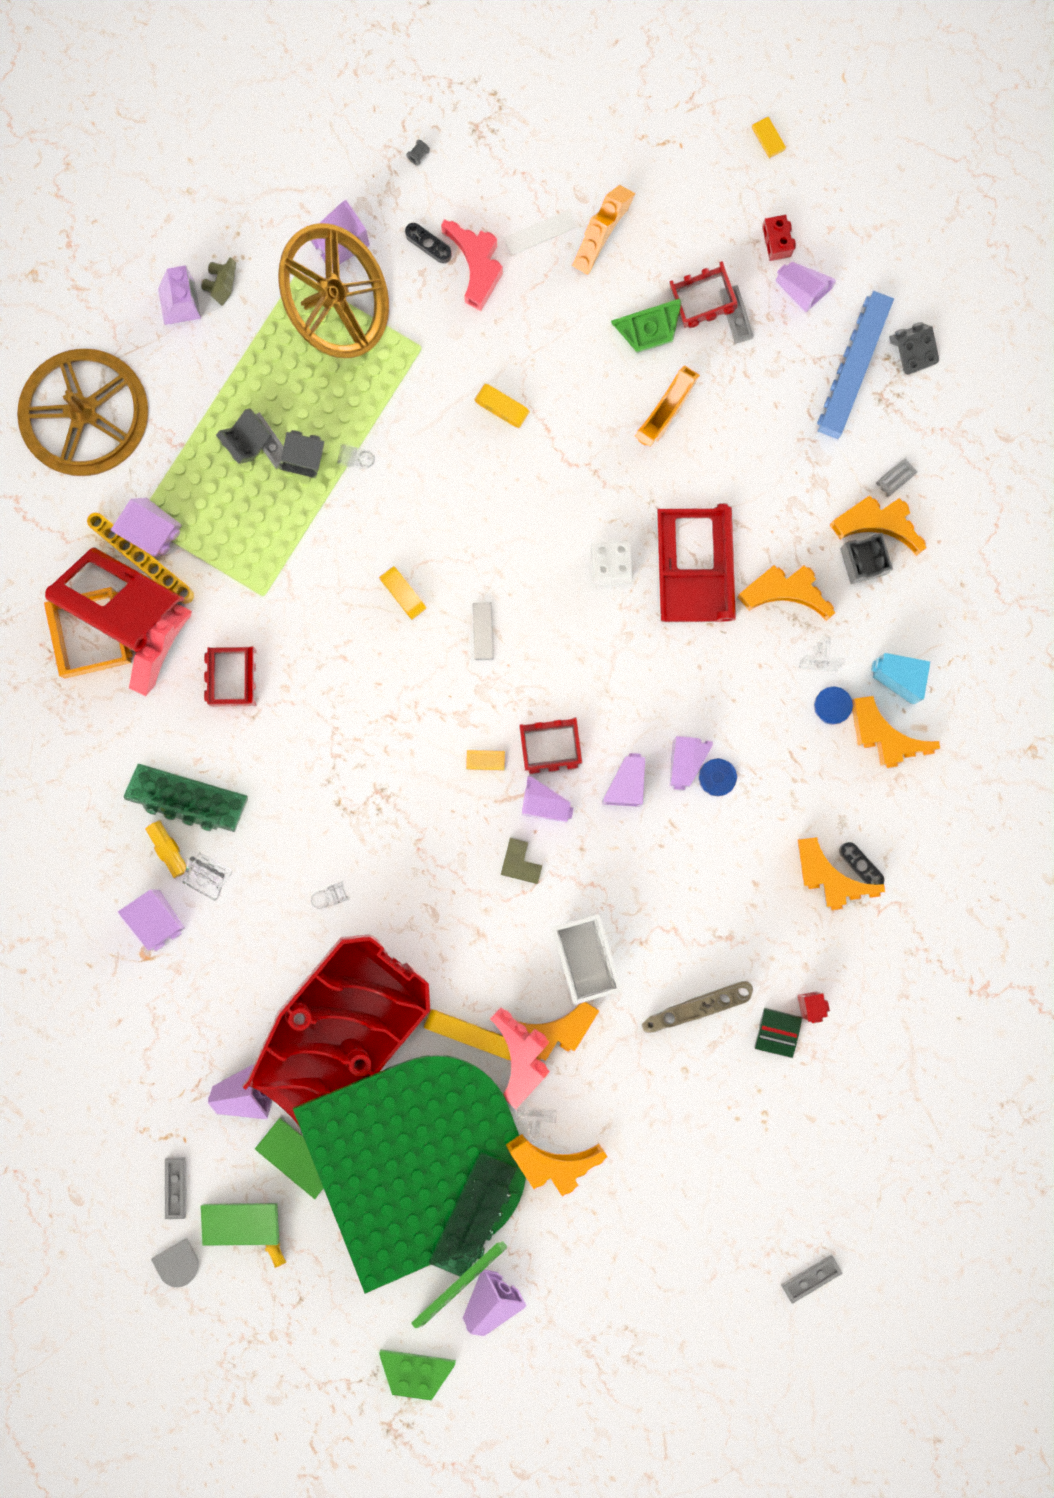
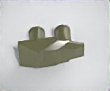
(222, 286)

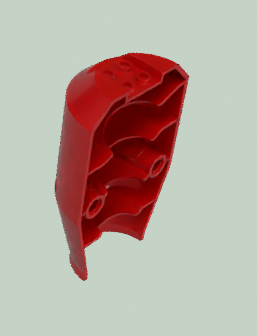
(339, 1023)

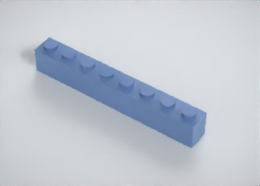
(855, 365)

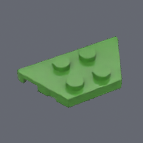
(650, 326)
(415, 1374)

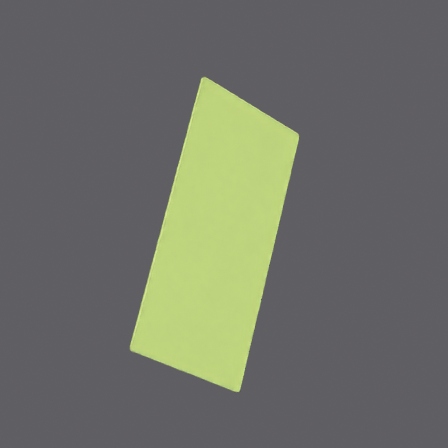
(249, 513)

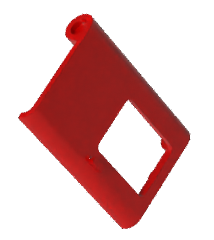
(697, 593)
(128, 613)

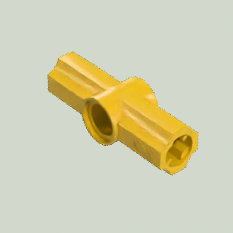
(166, 848)

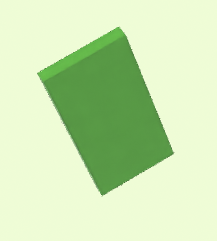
(289, 1153)
(239, 1224)

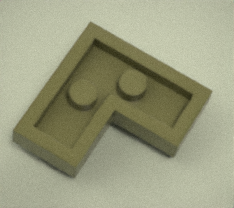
(514, 863)

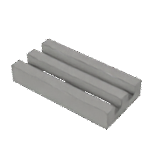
(884, 487)

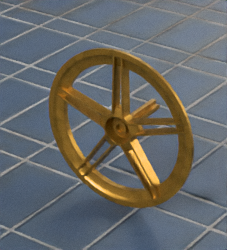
(333, 291)
(83, 412)

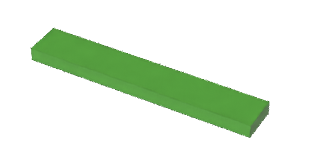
(459, 1285)

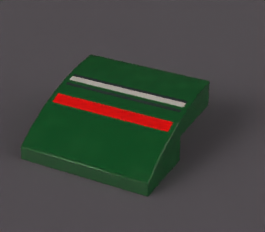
(778, 1032)

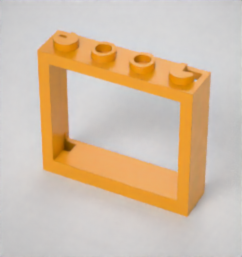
(59, 643)

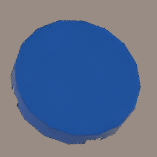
(833, 705)
(717, 777)

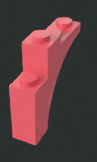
(478, 252)
(159, 640)
(524, 1048)

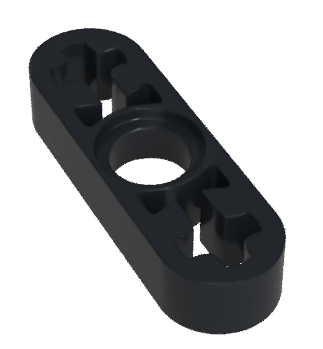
(424, 234)
(867, 880)

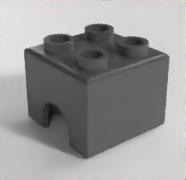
(301, 454)
(866, 558)

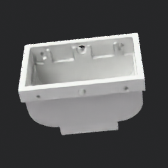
(586, 959)

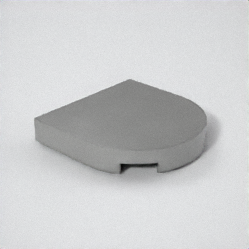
(177, 1264)

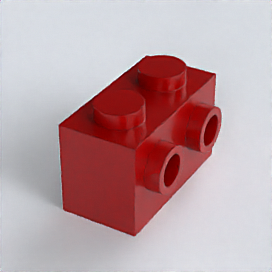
(778, 237)
(813, 1006)

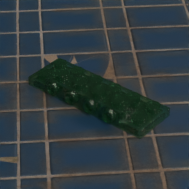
(185, 799)
(474, 1215)

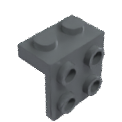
(916, 347)
(245, 438)

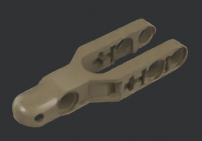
(694, 1009)

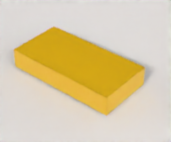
(768, 137)
(485, 760)

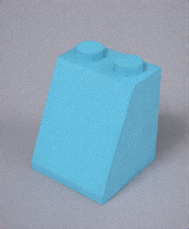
(902, 675)

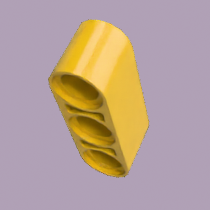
(501, 405)
(402, 592)

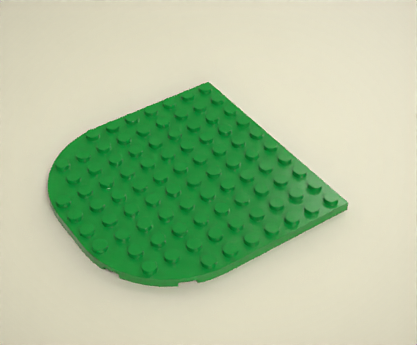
(400, 1154)

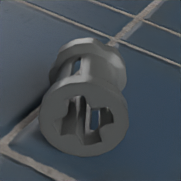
(418, 152)

